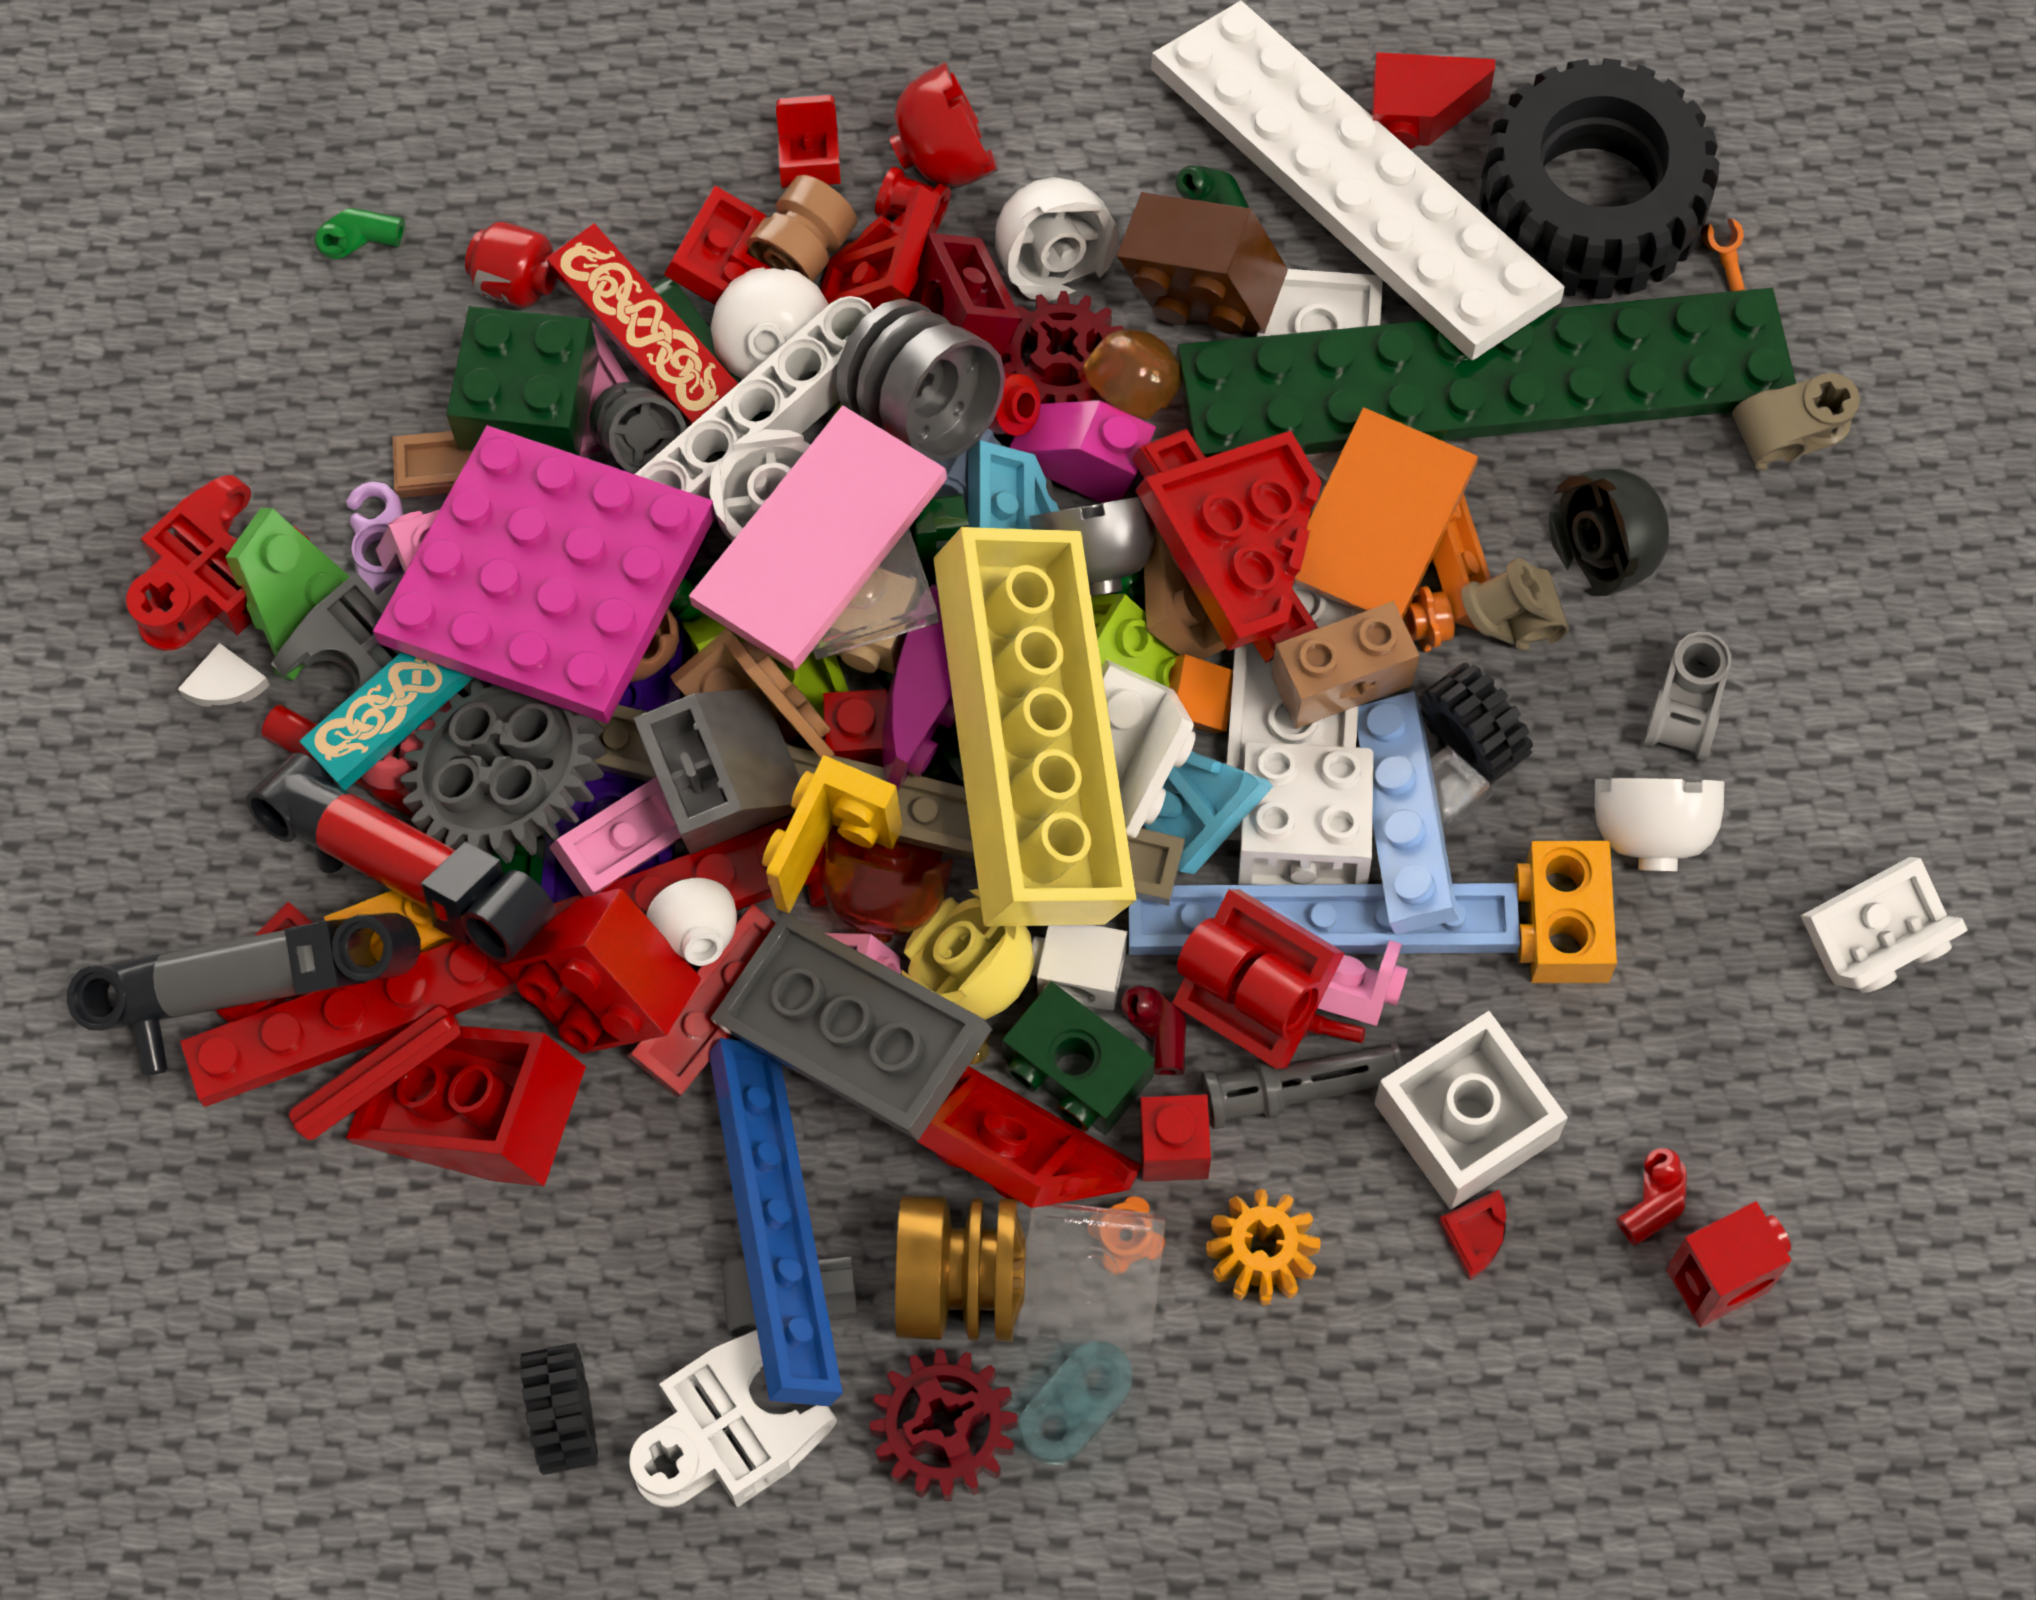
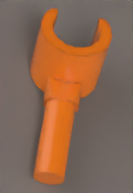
(1727, 253)

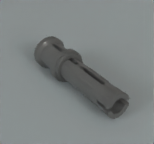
(1270, 1097)

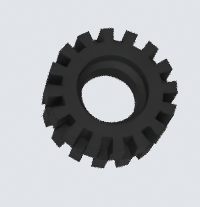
(1476, 721)
(558, 1408)

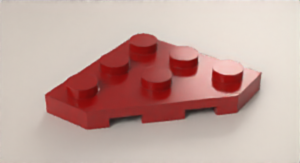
(1238, 531)

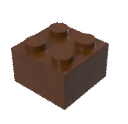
(1202, 263)

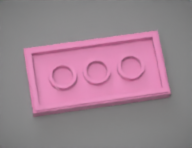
(818, 537)

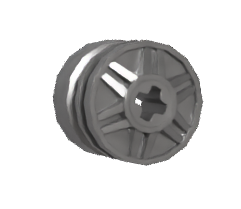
(921, 379)

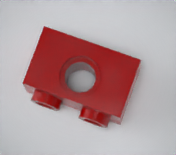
(1730, 1263)

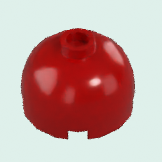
(940, 131)

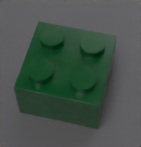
(523, 377)

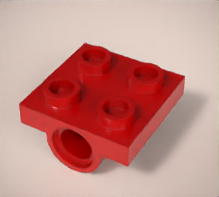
(1255, 977)

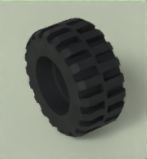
(1611, 112)

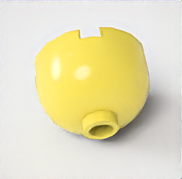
(969, 961)

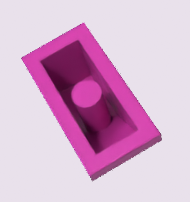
(1087, 447)

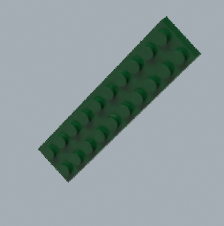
(1550, 375)

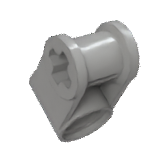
(1688, 706)

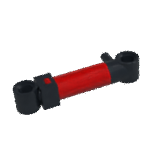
(459, 887)

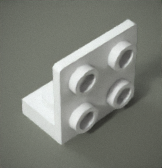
(1148, 739)
(1313, 818)

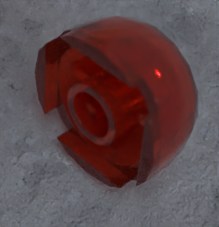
(883, 887)

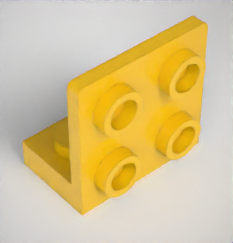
(837, 795)

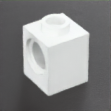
(1082, 962)

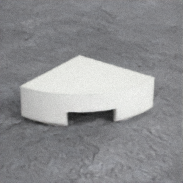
(223, 680)

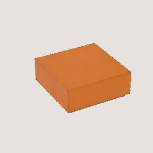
(1203, 691)

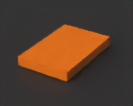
(1382, 514)

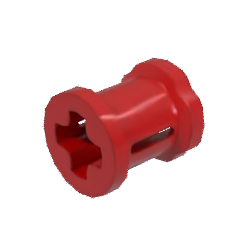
(893, 197)

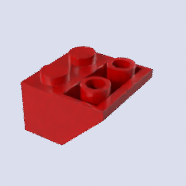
(604, 974)

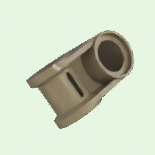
(1790, 424)
(1517, 606)

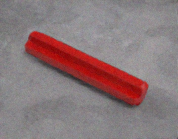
(375, 1072)

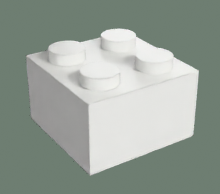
(1470, 1110)

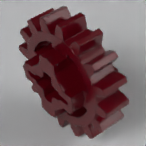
(1059, 331)
(971, 1408)

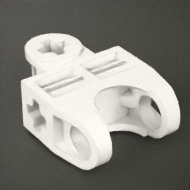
(696, 1439)

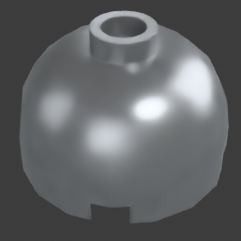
(1115, 539)

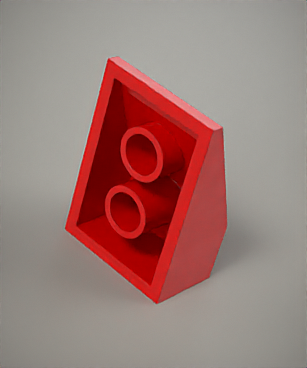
(478, 1107)

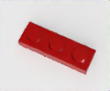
(685, 1050)

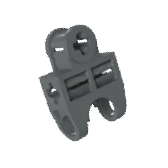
(342, 633)

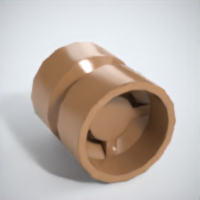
(806, 227)

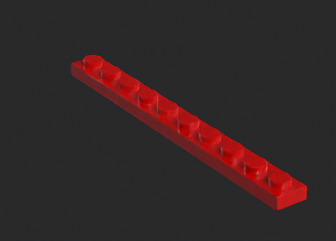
(453, 974)

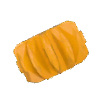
(1258, 1269)

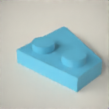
(1005, 487)
(1206, 805)

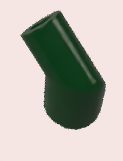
(1209, 186)

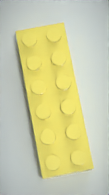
(1033, 728)

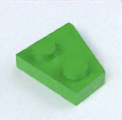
(281, 577)

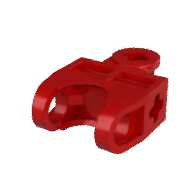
(191, 568)

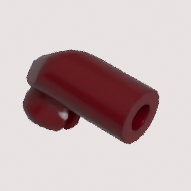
(1161, 1023)

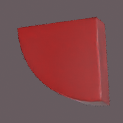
(1476, 1232)

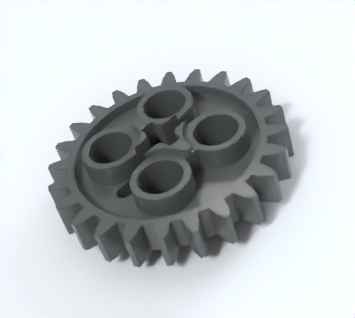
(501, 770)

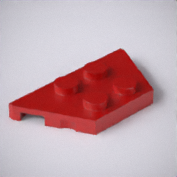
(1022, 1146)

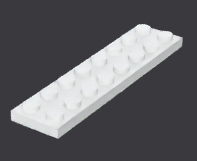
(1358, 180)

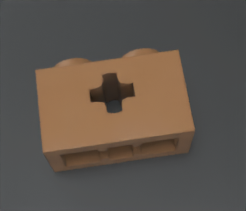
(1344, 664)

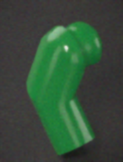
(356, 228)

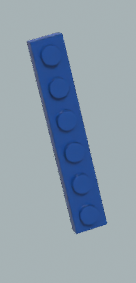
(775, 1226)

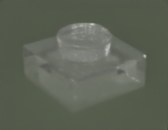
(1458, 788)

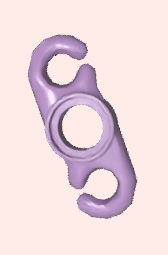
(372, 530)

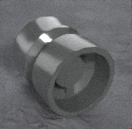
(634, 424)

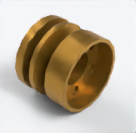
(957, 1268)

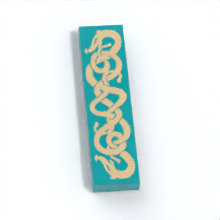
(380, 716)

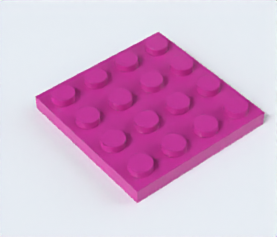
(546, 573)

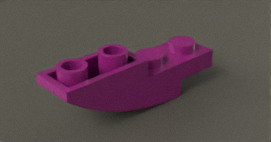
(917, 702)

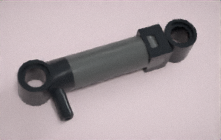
(238, 974)

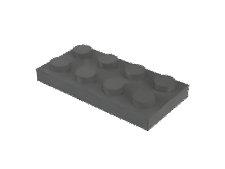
(851, 1025)

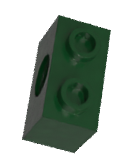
(1062, 1026)

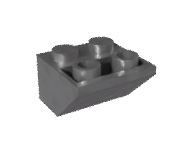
(719, 764)

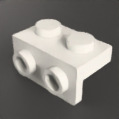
(1881, 927)

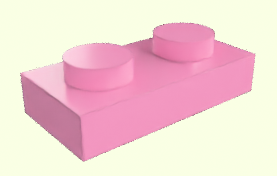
(617, 839)

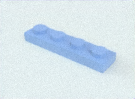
(1406, 815)

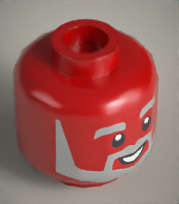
(510, 264)

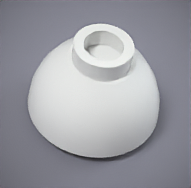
(695, 918)

